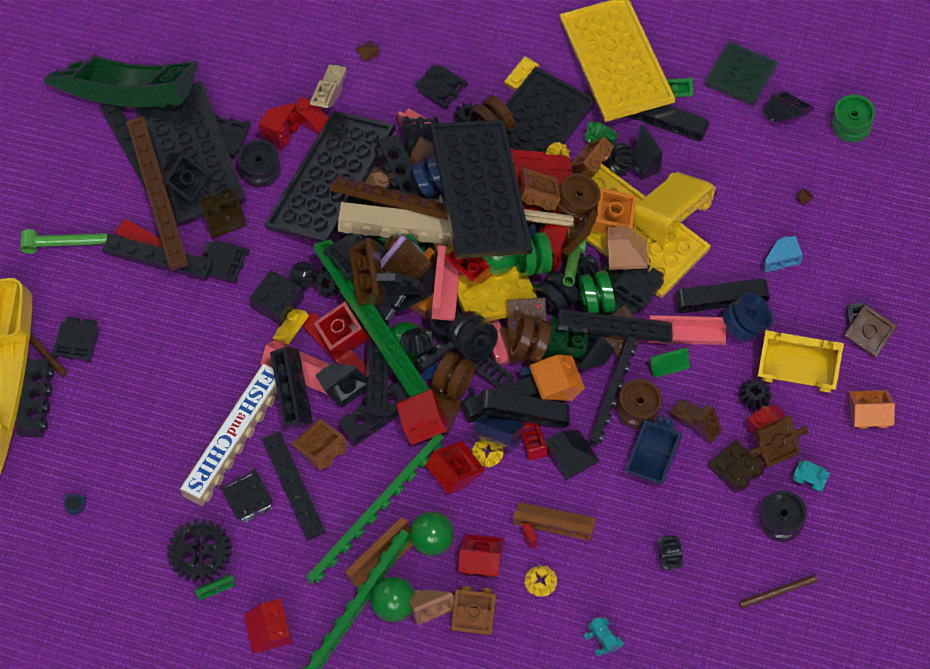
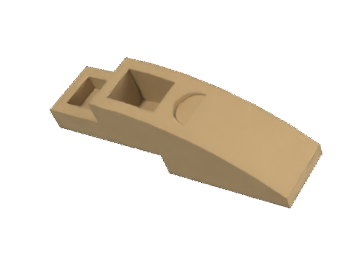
(330, 87)

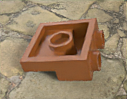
(591, 156)
(539, 189)
(320, 444)
(474, 610)

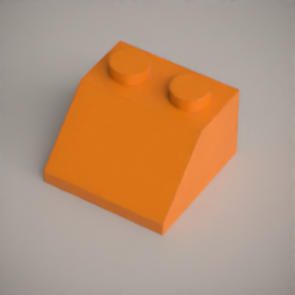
(614, 210)
(557, 378)
(871, 408)

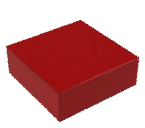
(529, 535)

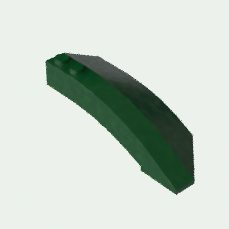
(126, 83)

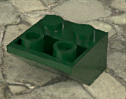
(565, 342)

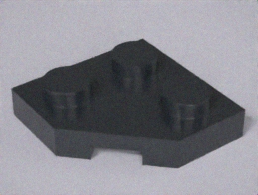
(399, 285)

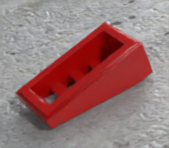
(536, 450)

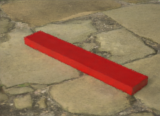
(344, 357)

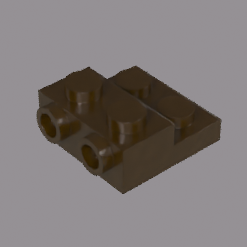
(222, 212)
(736, 467)

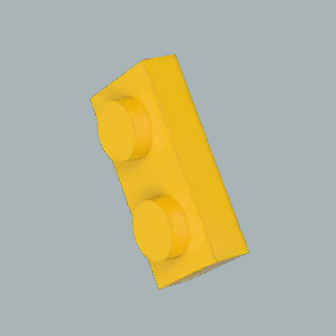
(520, 73)
(290, 326)

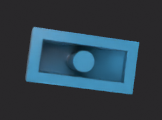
(783, 254)

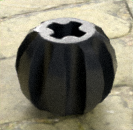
(302, 274)

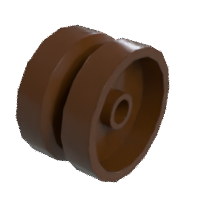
(492, 109)
(578, 196)
(530, 338)
(453, 375)
(638, 402)

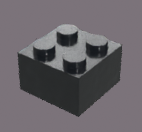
(276, 297)

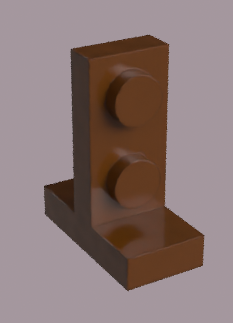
(703, 419)

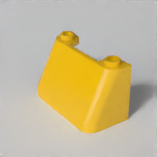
(671, 204)
(800, 360)

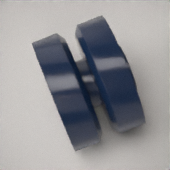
(428, 177)
(747, 316)

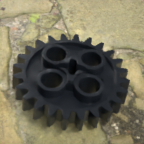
(217, 551)

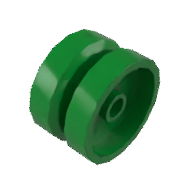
(853, 118)
(539, 260)
(596, 292)

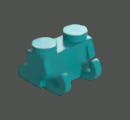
(812, 474)
(604, 636)

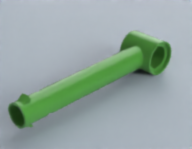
(30, 240)
(572, 264)

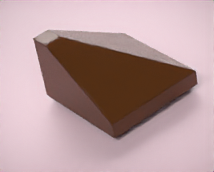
(368, 51)

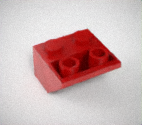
(279, 125)
(473, 268)

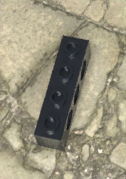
(394, 147)
(291, 387)
(35, 426)
(358, 433)

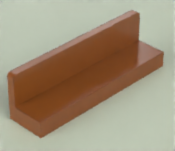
(555, 521)
(360, 569)

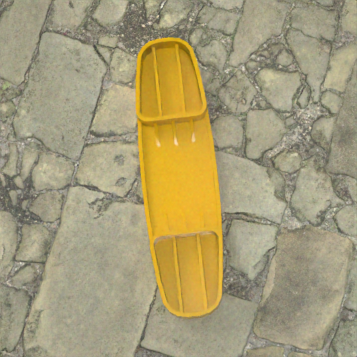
(14, 345)

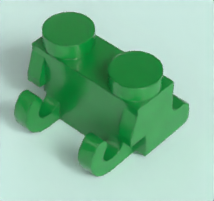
(599, 130)

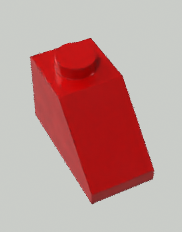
(310, 116)
(763, 417)

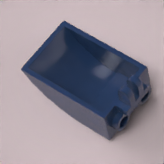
(499, 430)
(655, 450)

